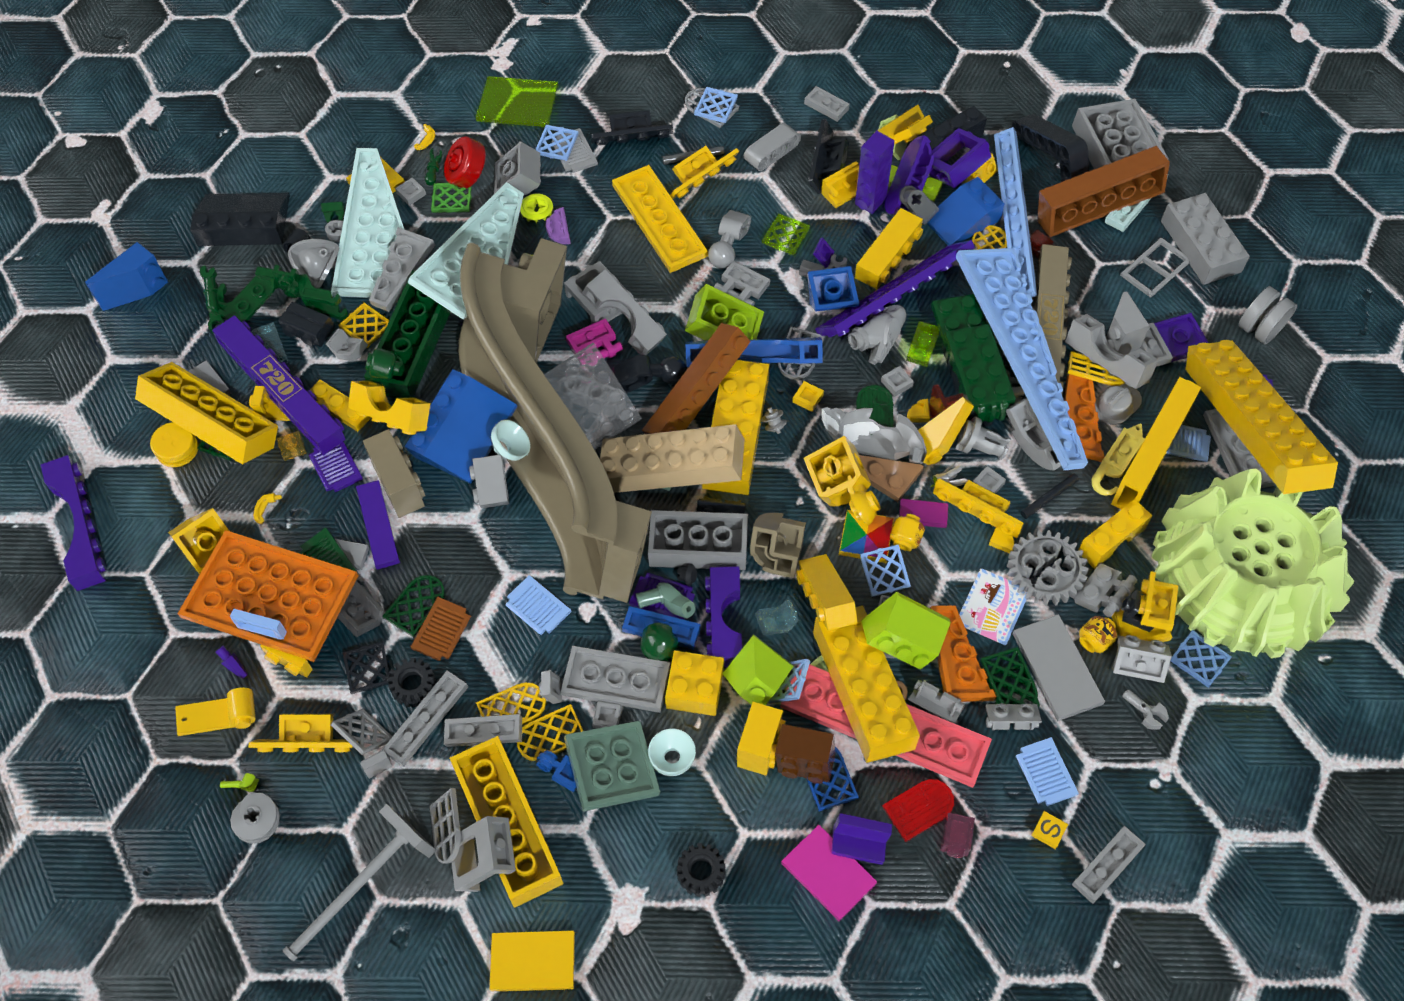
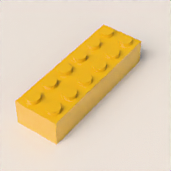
(741, 403)
(206, 412)
(867, 690)
(496, 792)

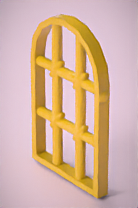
(1118, 382)

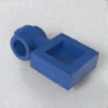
(563, 774)

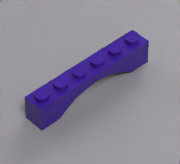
(82, 561)

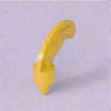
(429, 138)
(262, 504)

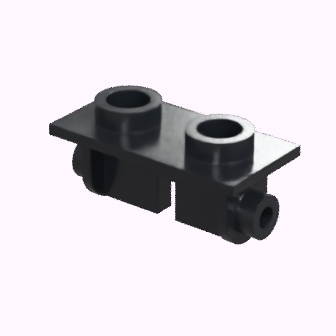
(715, 506)

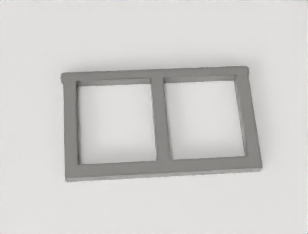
(1144, 257)

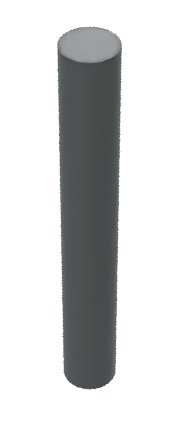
(682, 156)

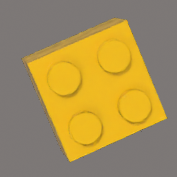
(694, 683)
(760, 739)

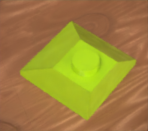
(757, 671)

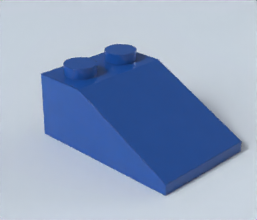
(967, 212)
(127, 278)

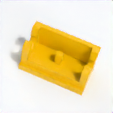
(841, 185)

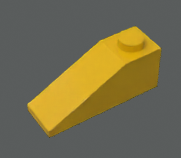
(943, 430)

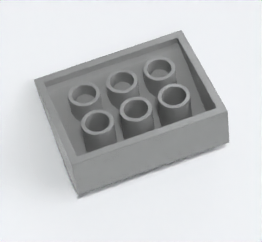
(1114, 131)

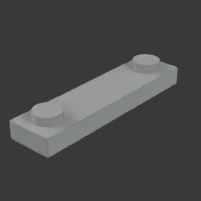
(425, 718)

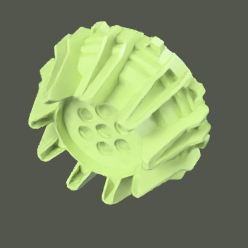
(1226, 595)

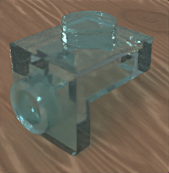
(777, 619)

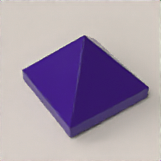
(823, 252)

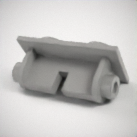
(940, 704)
(1022, 715)

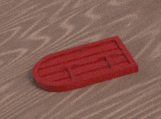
(920, 807)

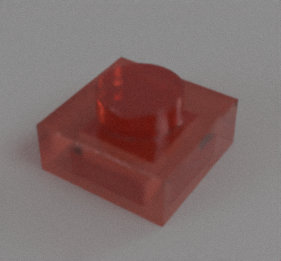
(1037, 239)

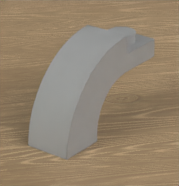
(1031, 436)

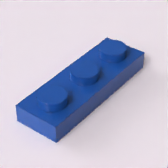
(638, 619)

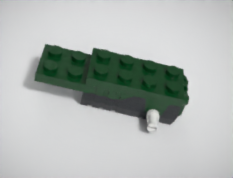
(974, 358)

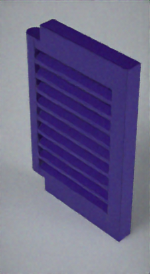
(335, 468)
(650, 582)

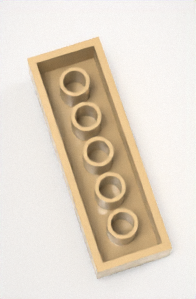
(673, 458)

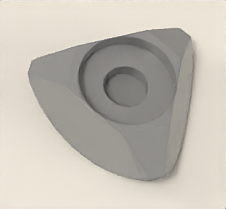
(313, 258)

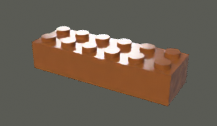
(1102, 191)

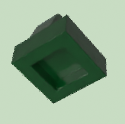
(332, 208)

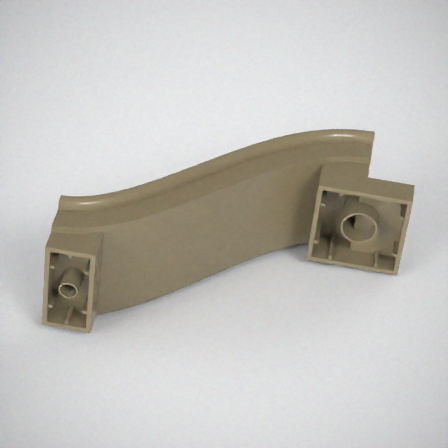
(500, 347)

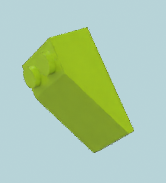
(716, 307)

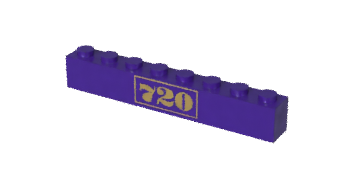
(283, 388)

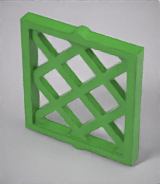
(453, 208)

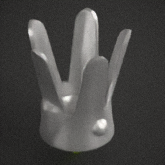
(947, 476)

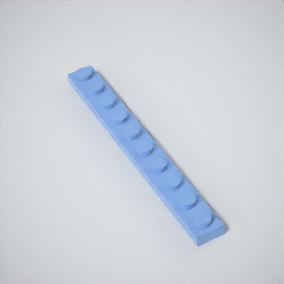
(1015, 207)

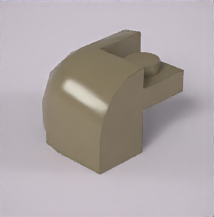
(777, 543)

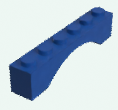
(771, 350)

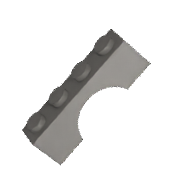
(607, 292)
(1089, 338)

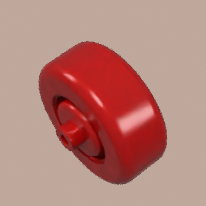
(464, 162)

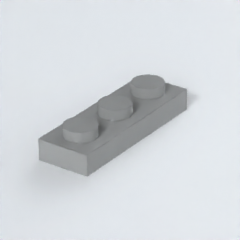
(480, 729)
(1108, 864)

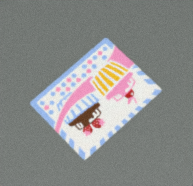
(992, 607)

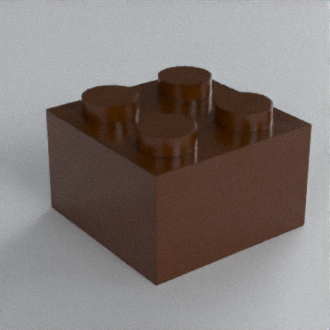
(805, 753)

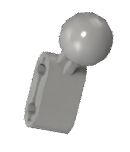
(732, 226)

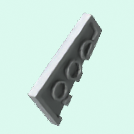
(405, 255)

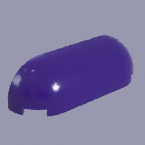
(911, 171)

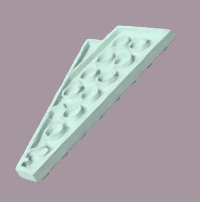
(367, 227)
(490, 229)

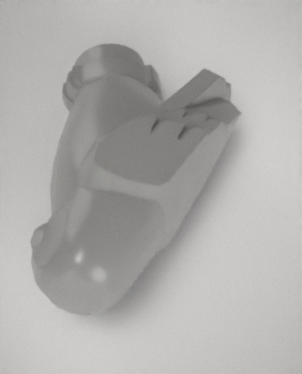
(879, 333)

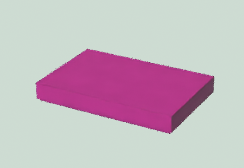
(830, 878)

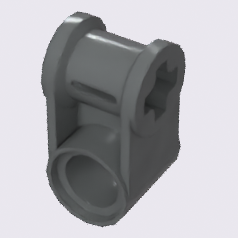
(918, 205)

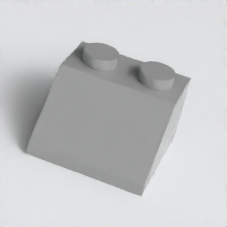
(519, 168)
(1127, 327)

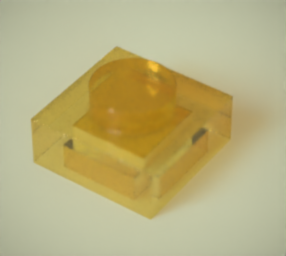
(291, 445)

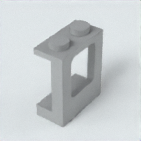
(575, 285)
(493, 851)

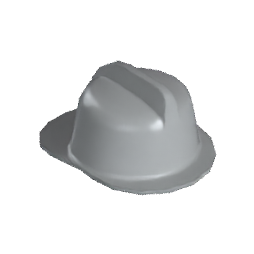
(1117, 404)

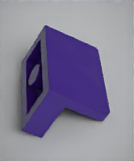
(860, 838)

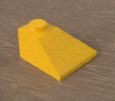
(199, 537)

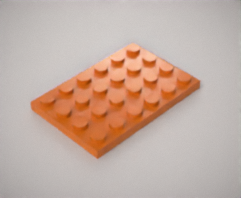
(272, 584)

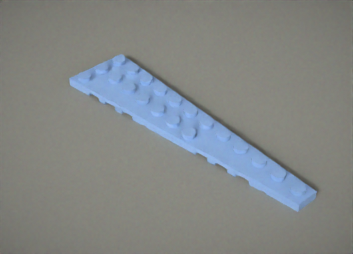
(1007, 306)

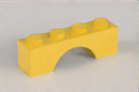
(371, 401)

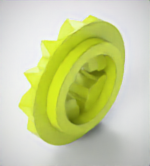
(529, 203)

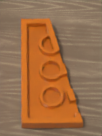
(1081, 401)
(958, 663)

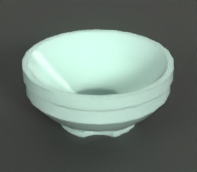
(513, 437)
(668, 741)

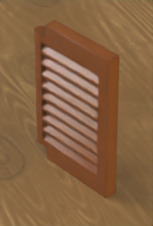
(441, 630)

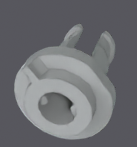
(981, 439)

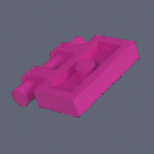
(600, 334)

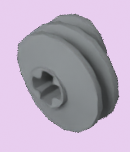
(244, 814)

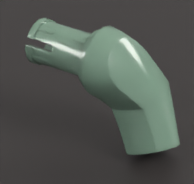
(669, 597)

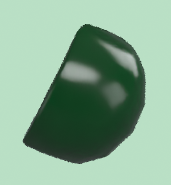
(659, 642)

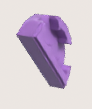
(557, 227)

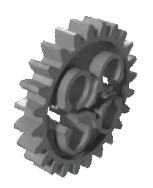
(1031, 552)

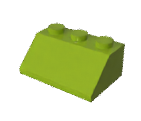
(906, 630)

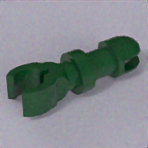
(433, 167)

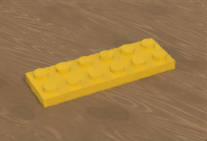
(659, 218)

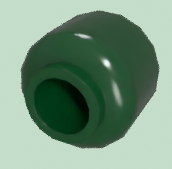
(382, 364)

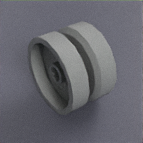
(1267, 315)

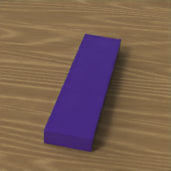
(377, 524)

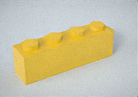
(889, 248)
(826, 592)

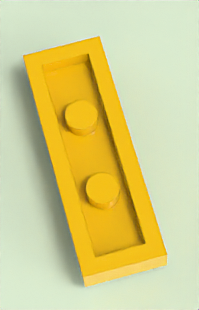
(338, 405)

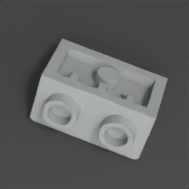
(1142, 658)

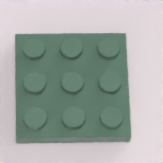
(611, 765)

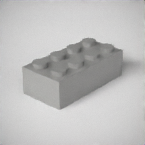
(1205, 238)
(697, 539)

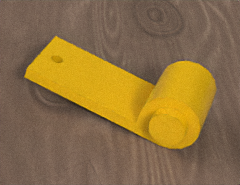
(231, 712)

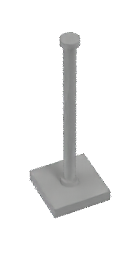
(405, 834)

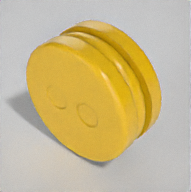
(173, 445)

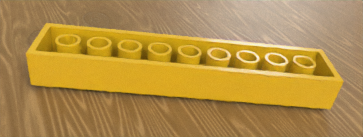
(1261, 418)

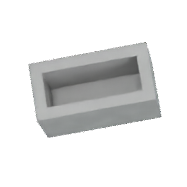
(490, 481)

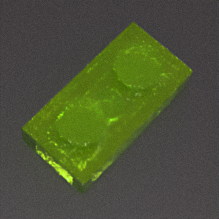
(923, 344)

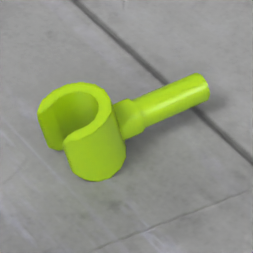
(248, 783)

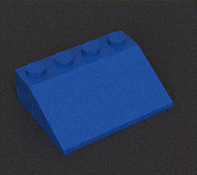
(460, 425)

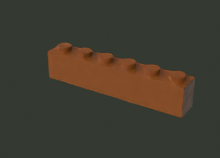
(699, 381)

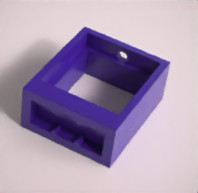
(966, 165)

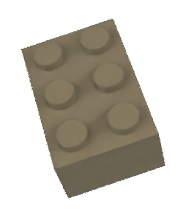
(395, 473)

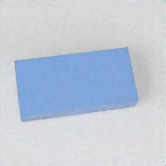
(258, 624)

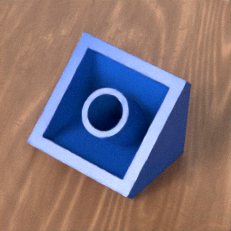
(832, 289)

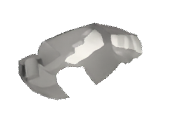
(884, 442)

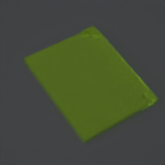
(517, 101)

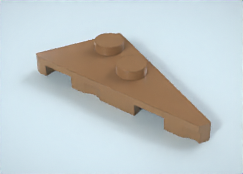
(891, 476)

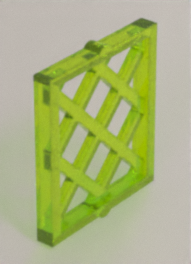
(779, 246)

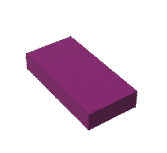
(930, 513)

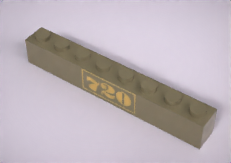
(1051, 300)

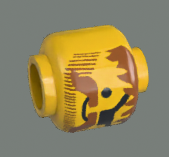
(907, 532)
(1098, 634)

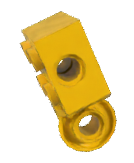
(843, 479)

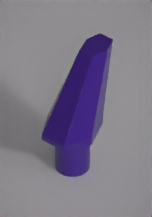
(231, 662)

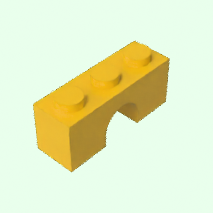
(1122, 526)

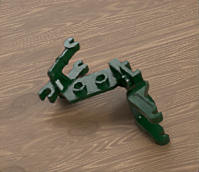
(260, 290)

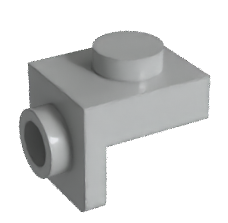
(346, 347)

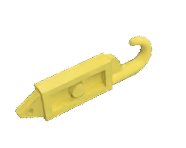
(1118, 458)

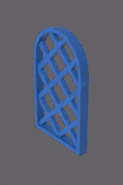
(837, 802)

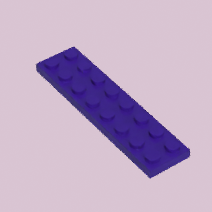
(892, 290)

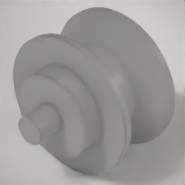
(774, 421)

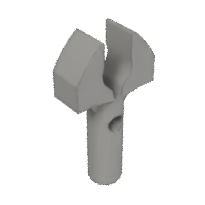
(1148, 711)

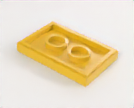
(532, 961)

